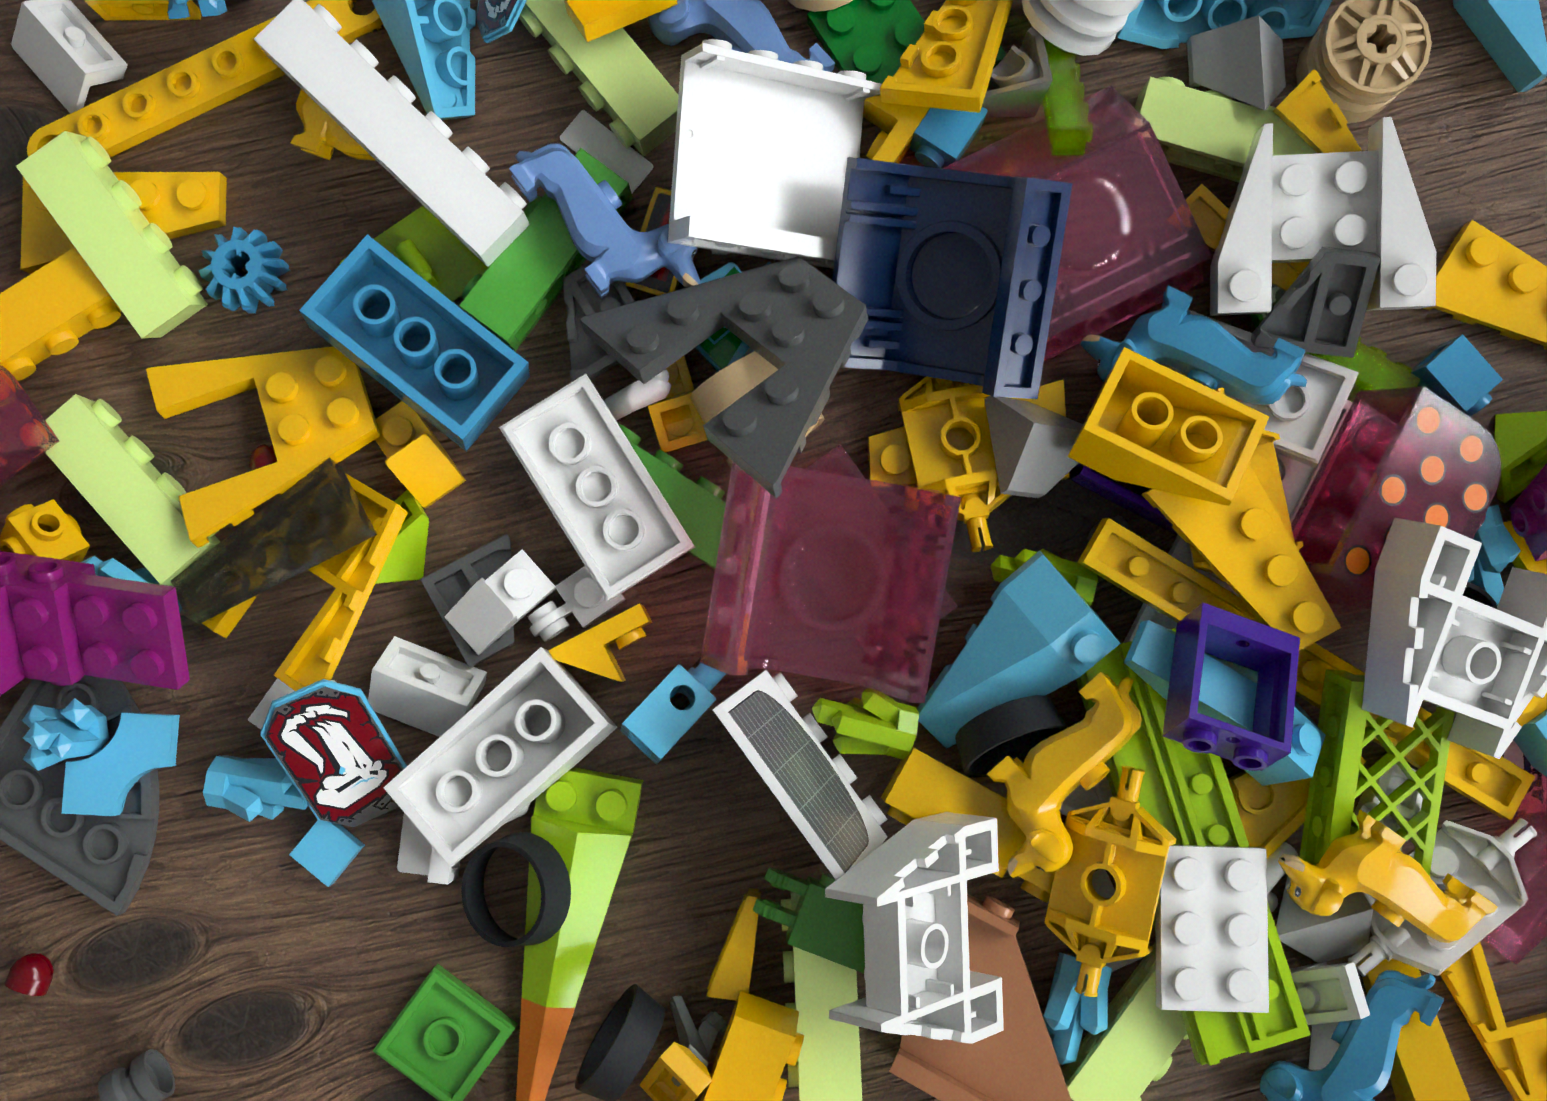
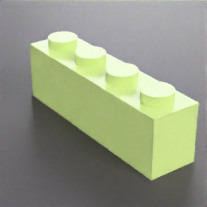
(612, 73)
(1210, 128)
(113, 234)
(124, 486)
(1133, 1048)
(830, 1049)

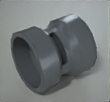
(144, 1080)

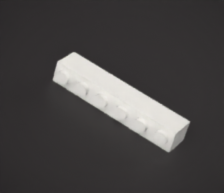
(393, 130)

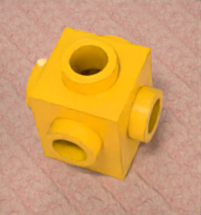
(43, 533)

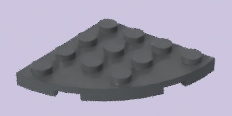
(89, 852)

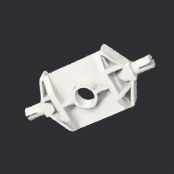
(1479, 863)

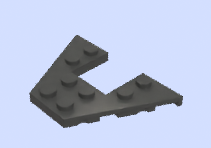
(782, 313)

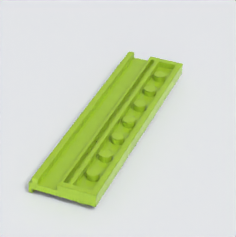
(1196, 805)

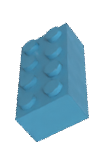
(416, 342)

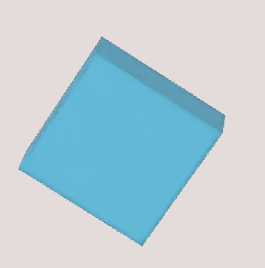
(327, 851)

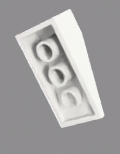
(500, 756)

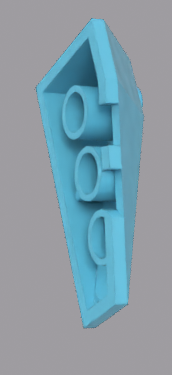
(435, 51)
(1025, 646)
(1228, 696)

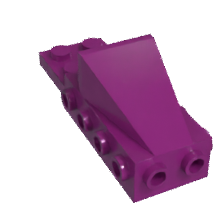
(73, 624)

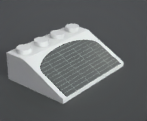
(801, 772)

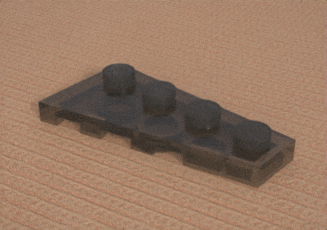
(284, 539)

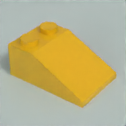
(1168, 432)

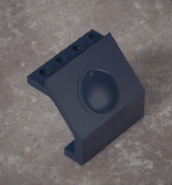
(952, 271)

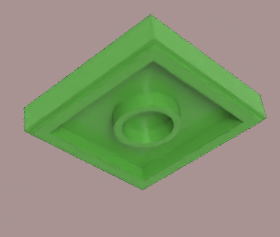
(445, 1036)

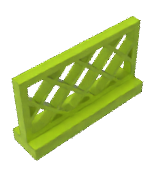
(1337, 770)

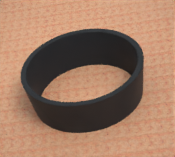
(1006, 731)
(553, 883)
(621, 1045)

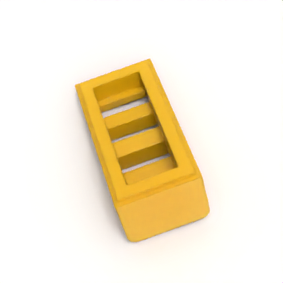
(736, 957)

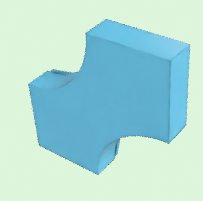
(103, 780)

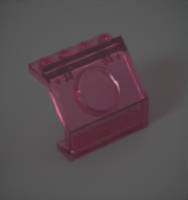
(1124, 219)
(831, 580)

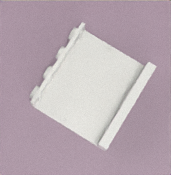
(763, 153)

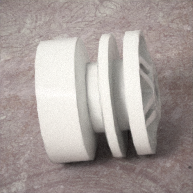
(1079, 25)

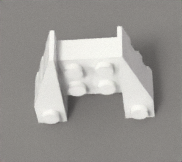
(1318, 200)
(1448, 647)
(919, 931)

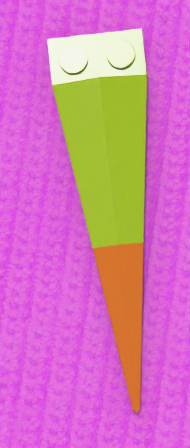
(590, 825)

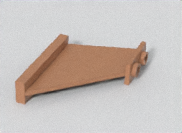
(1006, 1065)

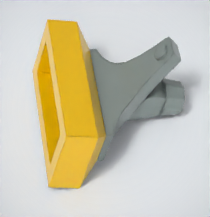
(682, 1068)

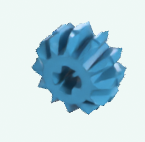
(226, 272)

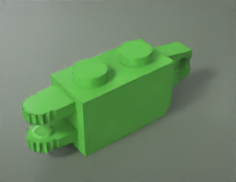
(819, 923)

